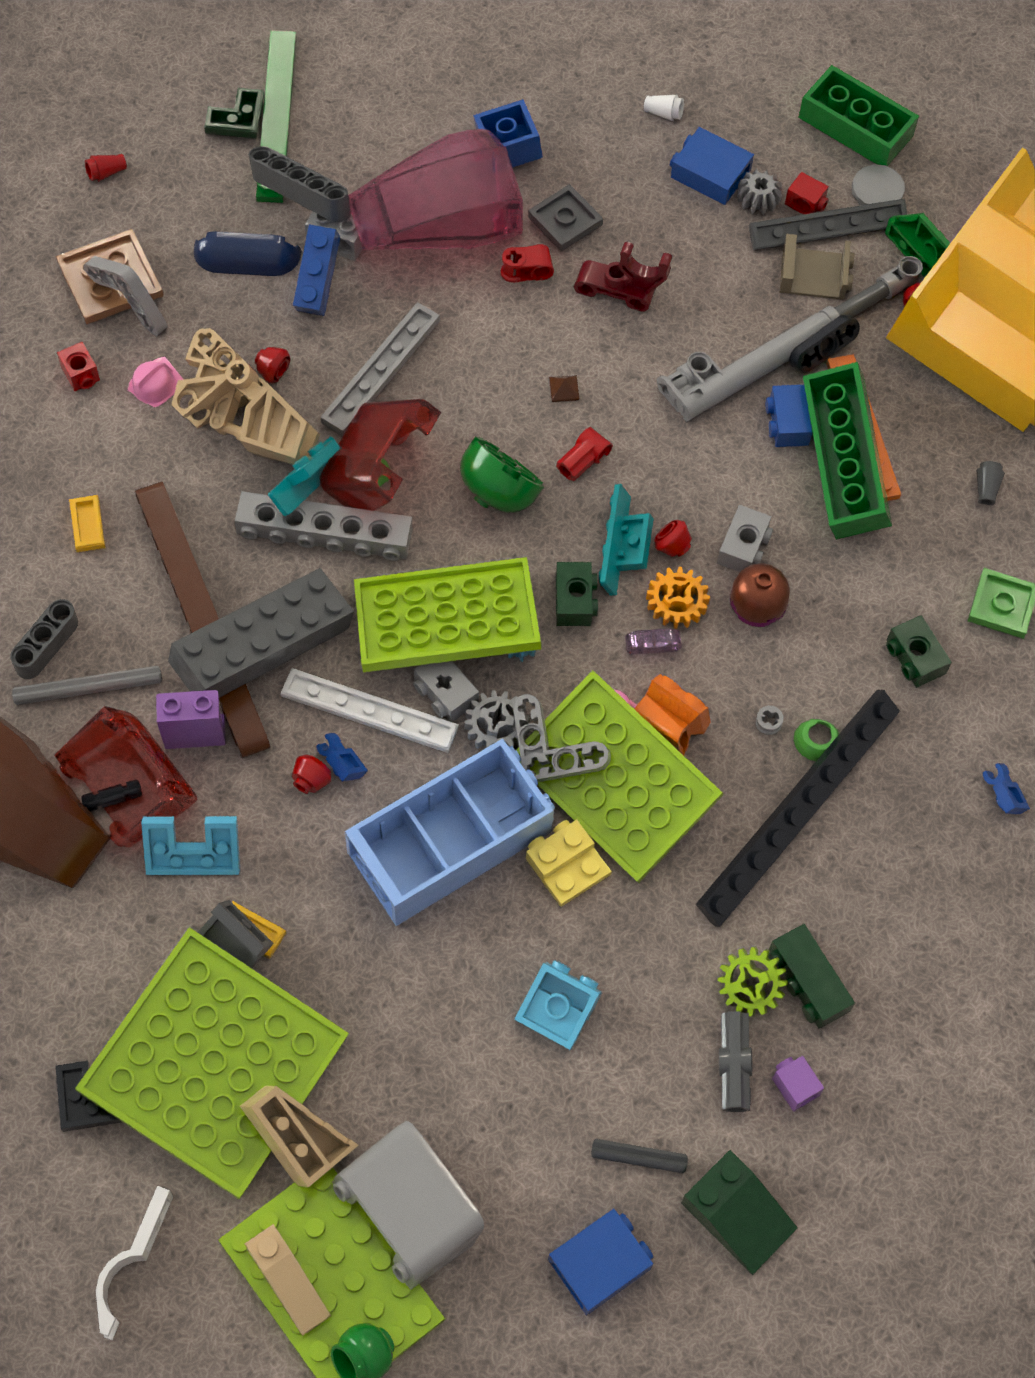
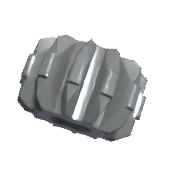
(759, 191)

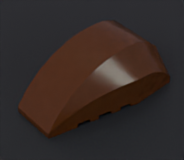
(41, 817)

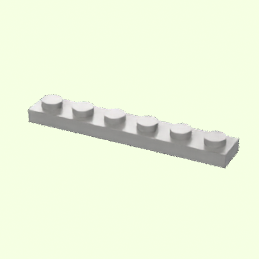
(381, 367)

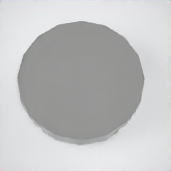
(877, 185)

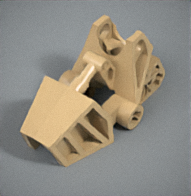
(269, 423)

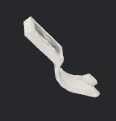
(139, 1252)

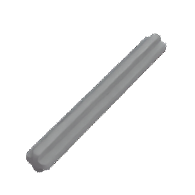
(86, 685)

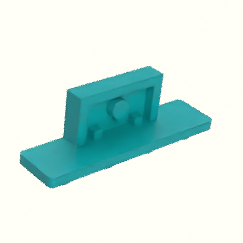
(304, 477)
(626, 540)

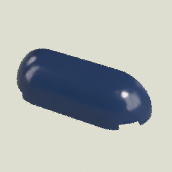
(246, 254)

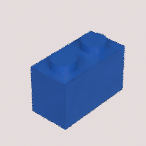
(789, 415)

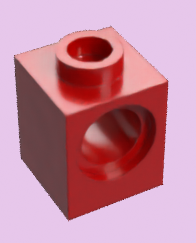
(807, 195)
(76, 358)

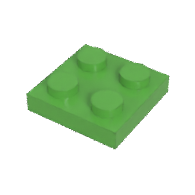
(1003, 603)

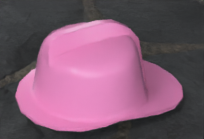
(154, 382)

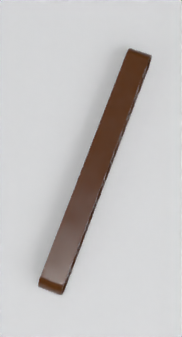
(197, 608)

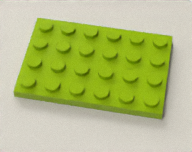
(446, 614)
(644, 794)
(346, 1266)

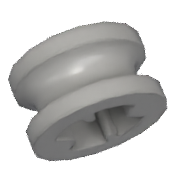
(767, 728)

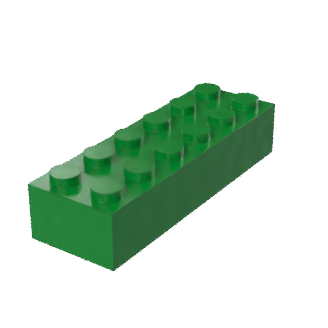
(847, 451)

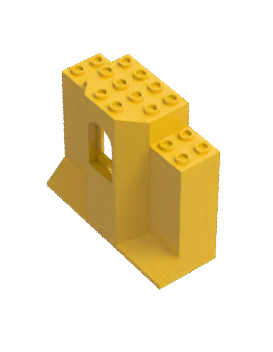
(978, 302)

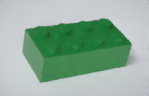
(858, 116)

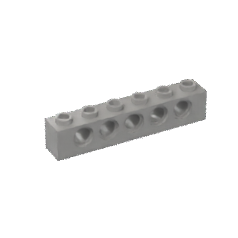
(339, 519)

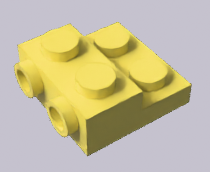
(567, 861)

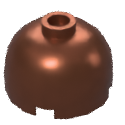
(760, 593)

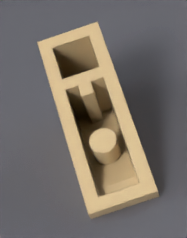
(287, 1279)

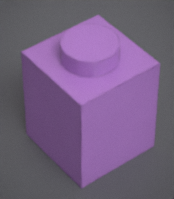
(797, 1082)

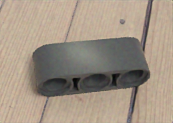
(45, 626)

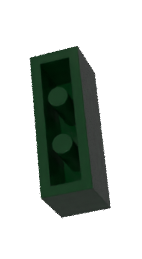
(811, 977)

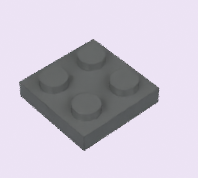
(565, 217)

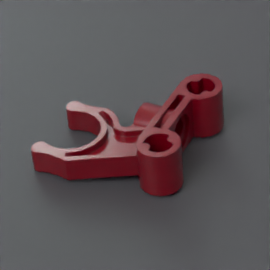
(623, 279)

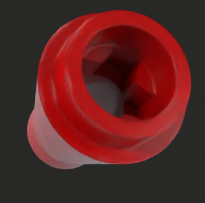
(103, 166)

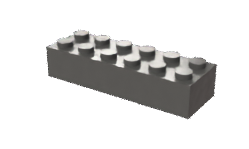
(261, 635)

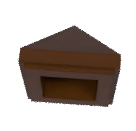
(564, 388)

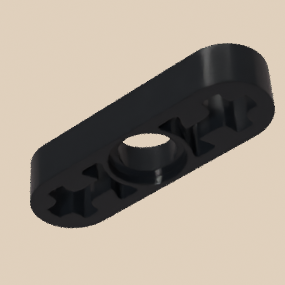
(813, 343)

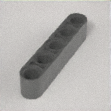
(300, 184)

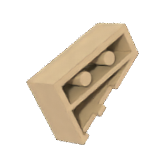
(295, 1135)

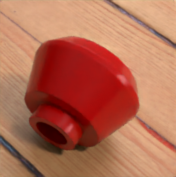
(272, 363)
(673, 538)
(310, 774)

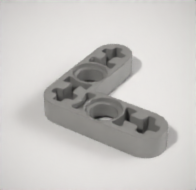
(125, 279)
(541, 749)

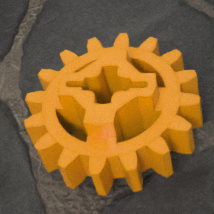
(677, 608)

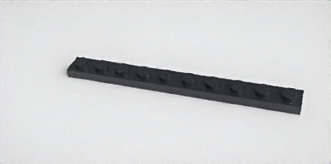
(797, 808)

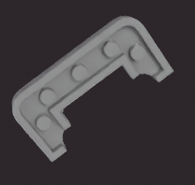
(411, 1203)

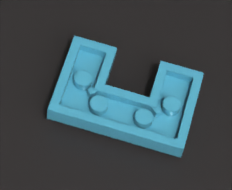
(214, 857)

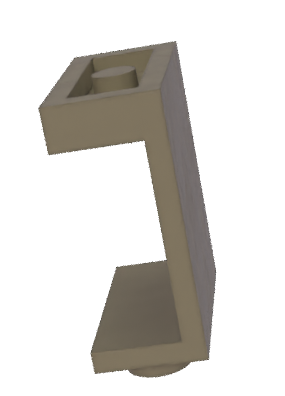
(815, 271)

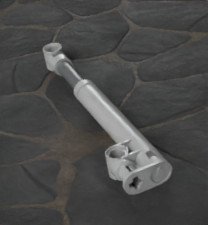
(697, 391)

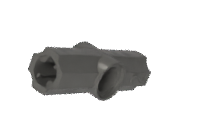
(735, 1062)

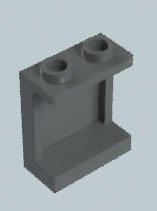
(236, 934)

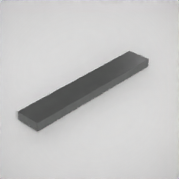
(825, 224)

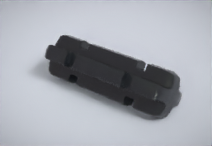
(112, 795)

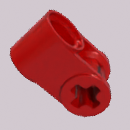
(529, 262)

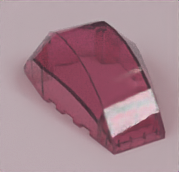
(442, 197)

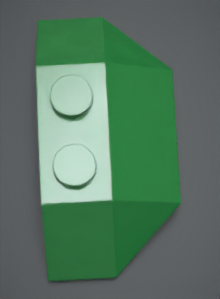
(917, 238)

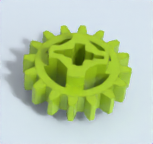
(756, 995)

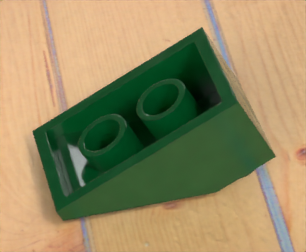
(739, 1212)

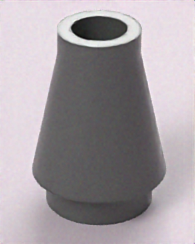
(989, 481)

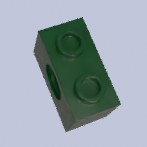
(573, 578)
(918, 636)

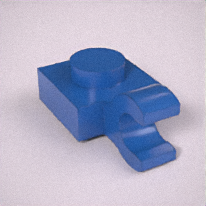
(343, 761)
(1008, 793)

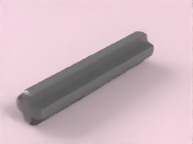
(639, 1155)

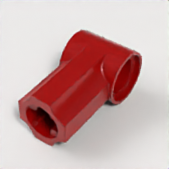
(587, 450)

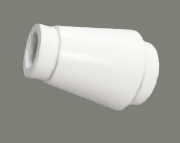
(665, 106)

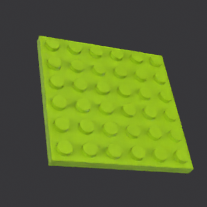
(199, 1049)

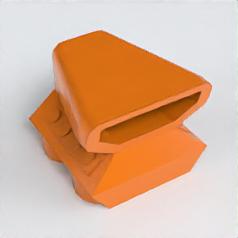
(673, 712)

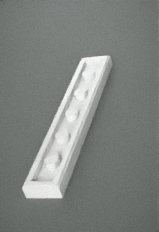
(369, 710)

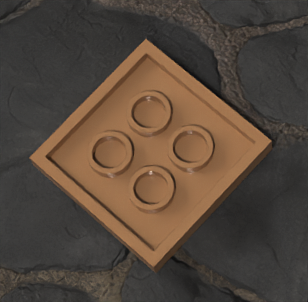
(98, 300)

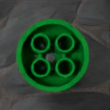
(497, 479)

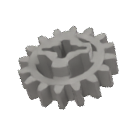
(485, 714)

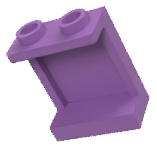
(190, 719)

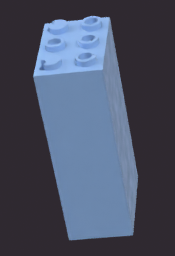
(450, 831)

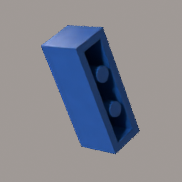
(316, 270)

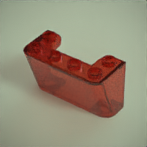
(355, 468)

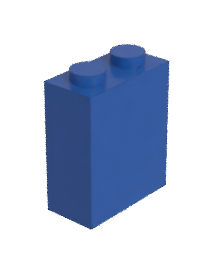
(711, 165)
(601, 1261)

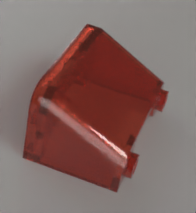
(119, 749)

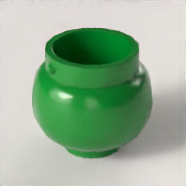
(363, 1352)

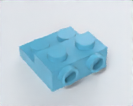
(559, 1003)

